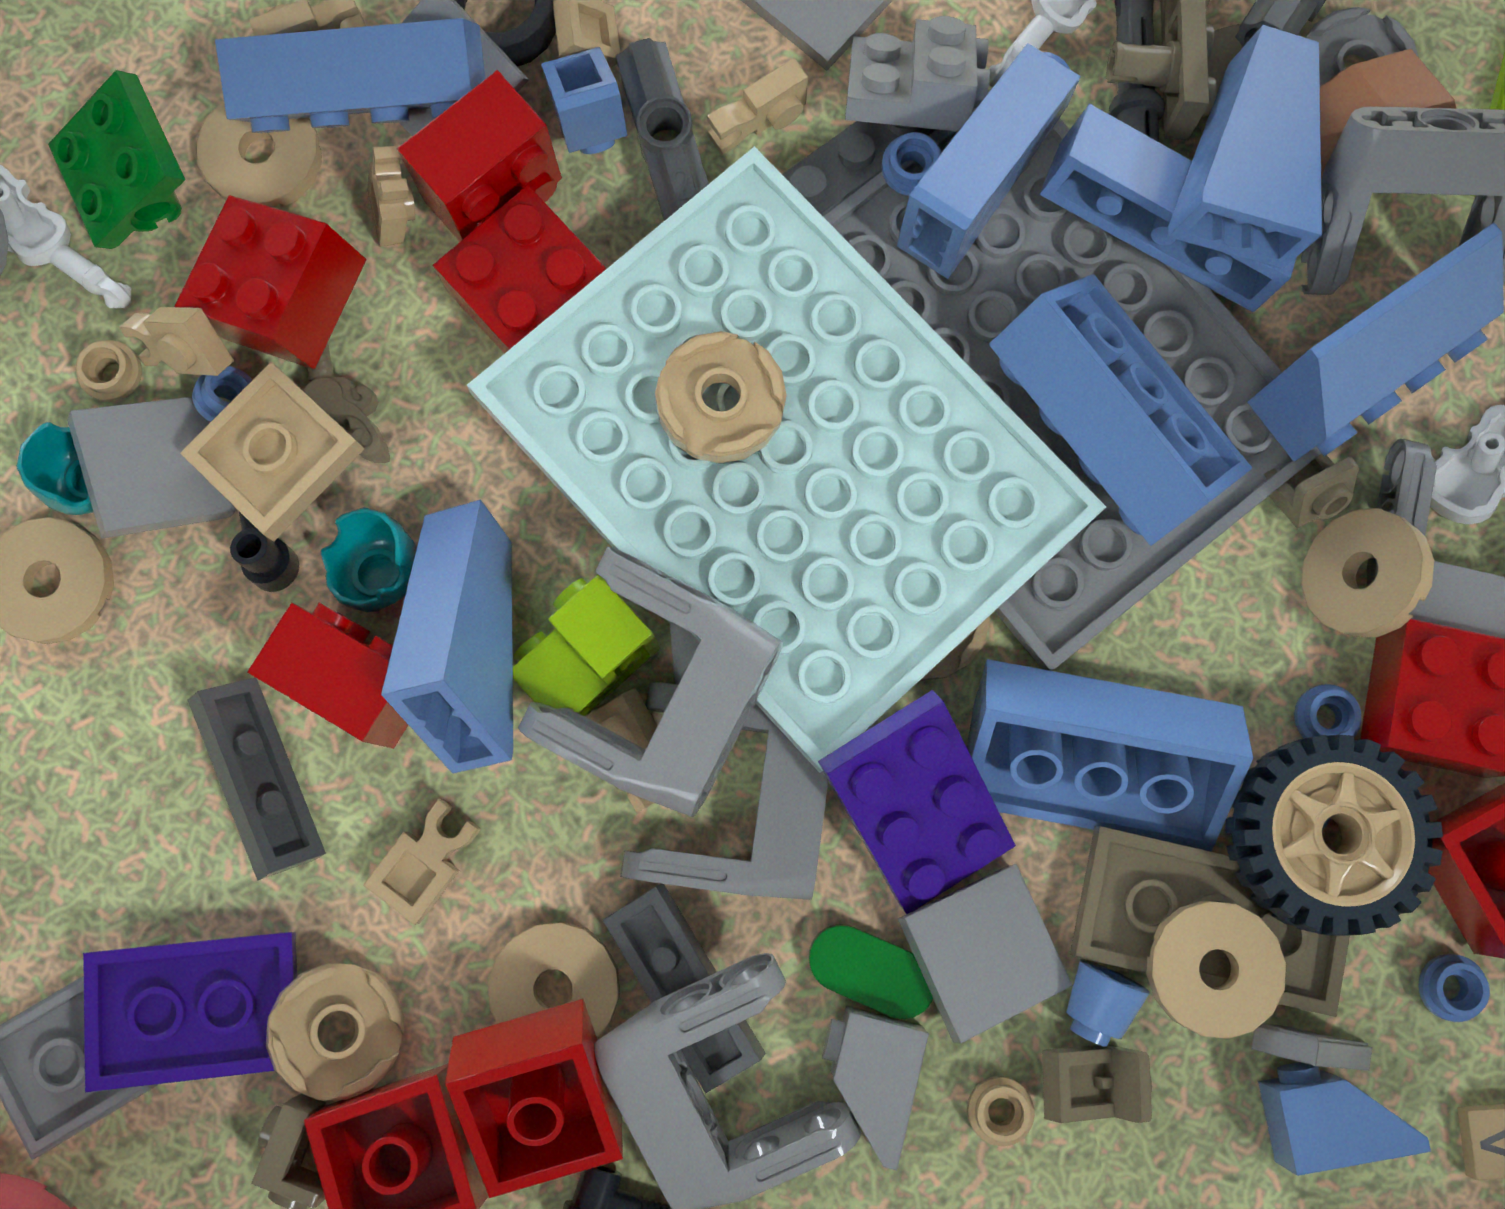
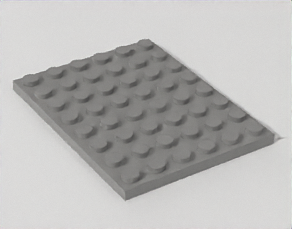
(1015, 259)

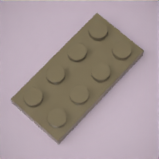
(1142, 880)

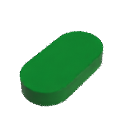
(869, 971)

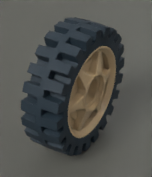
(1381, 825)

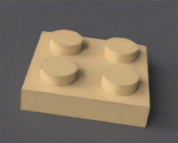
(272, 451)

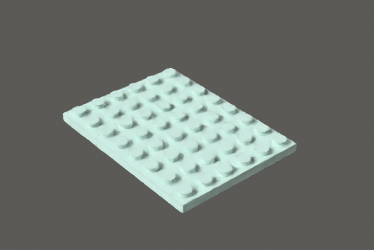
(875, 513)

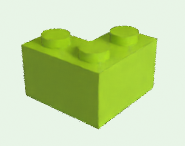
(588, 653)

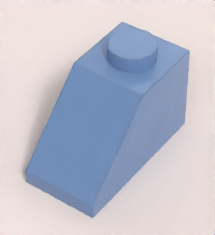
(586, 101)
(1329, 1123)

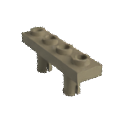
(1175, 67)

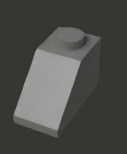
(877, 1074)

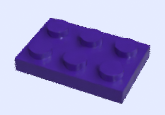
(918, 801)
(182, 1009)

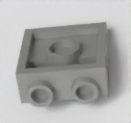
(920, 81)

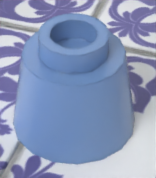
(1103, 1003)

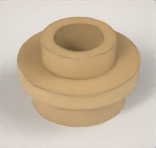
(96, 358)
(1015, 1126)

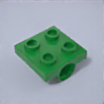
(118, 163)

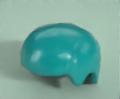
(53, 470)
(368, 560)

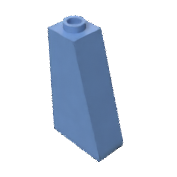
(1259, 156)
(985, 159)
(455, 640)

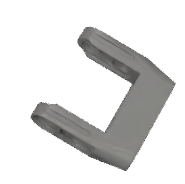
(1406, 154)
(1458, 594)
(703, 711)
(785, 829)
(672, 1116)

